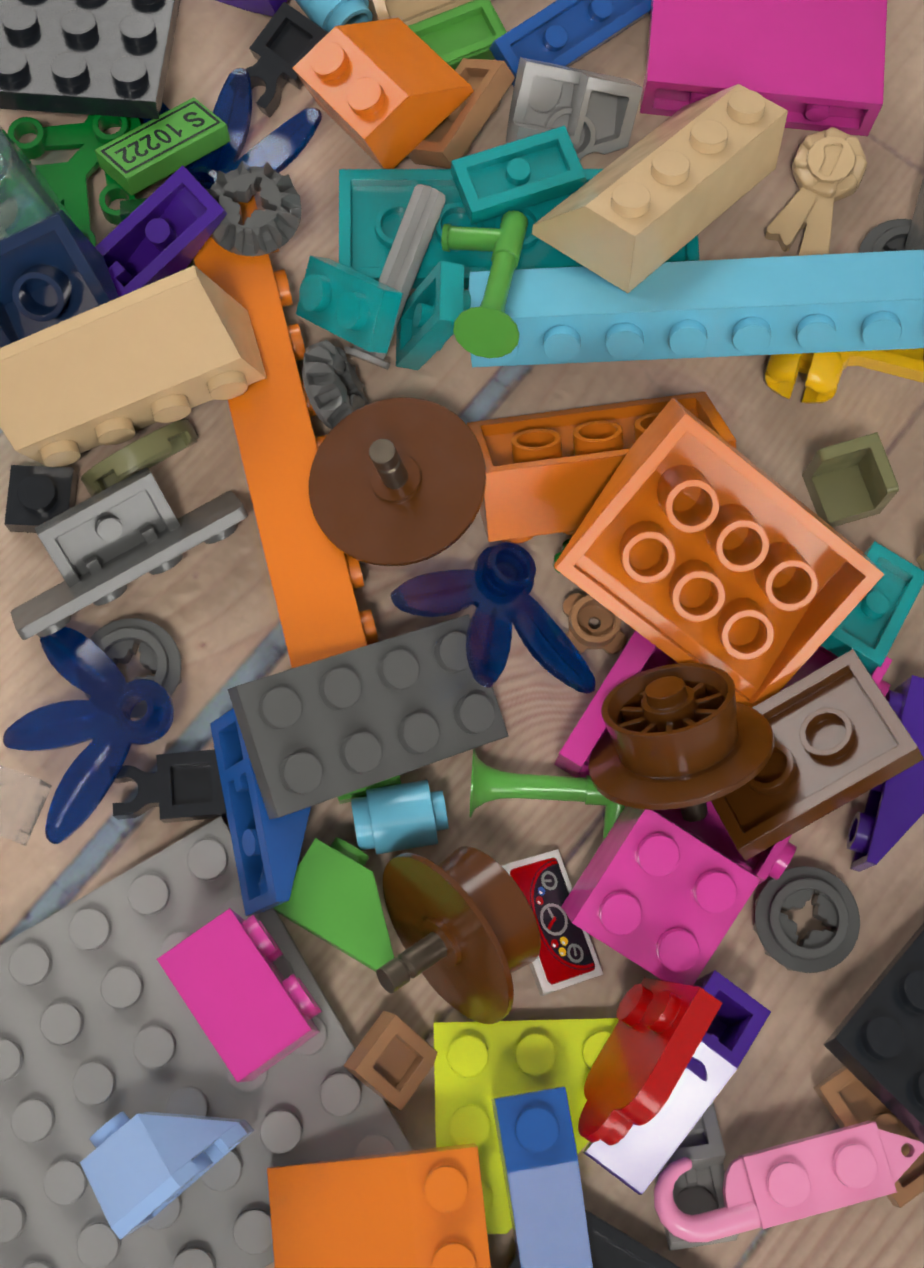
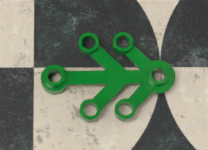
(71, 177)

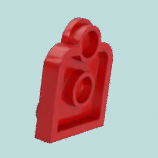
(644, 1056)

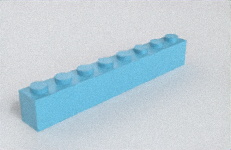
(716, 309)

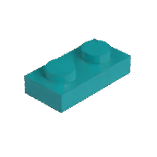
(518, 174)
(348, 304)
(431, 315)
(881, 613)

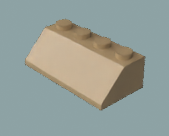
(668, 186)
(125, 367)

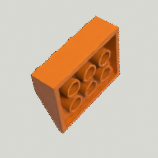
(715, 558)
(381, 1211)

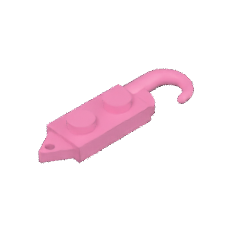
(791, 1181)

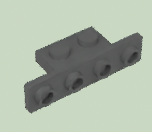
(115, 541)

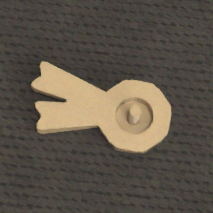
(826, 170)

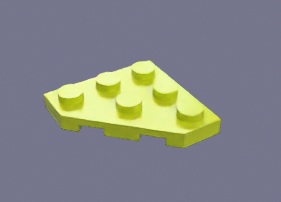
(505, 1060)

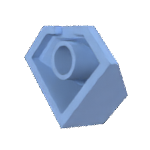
(153, 1160)

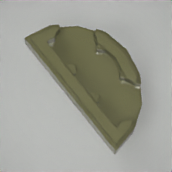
(139, 455)

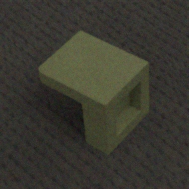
(850, 480)

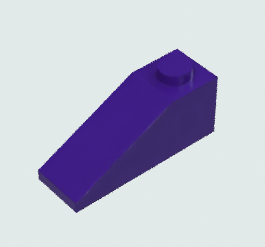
(161, 233)

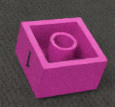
(659, 895)
(240, 995)

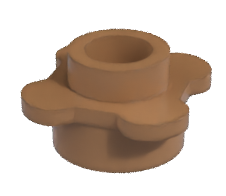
(607, 637)

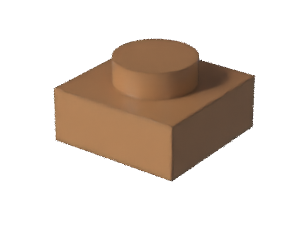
(392, 1060)

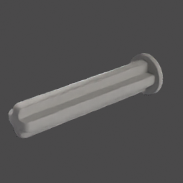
(407, 255)

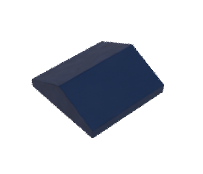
(48, 277)

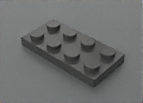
(364, 716)

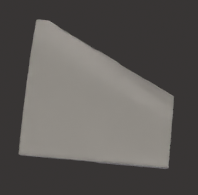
(591, 105)

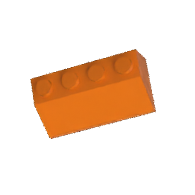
(556, 463)

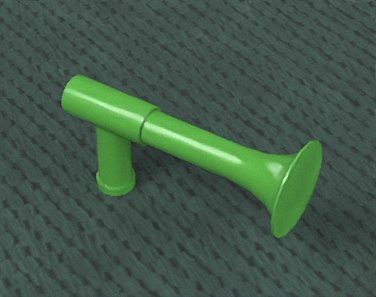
(487, 329)
(492, 784)

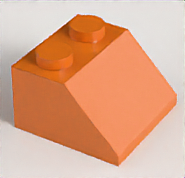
(382, 86)

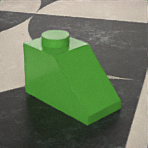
(340, 902)

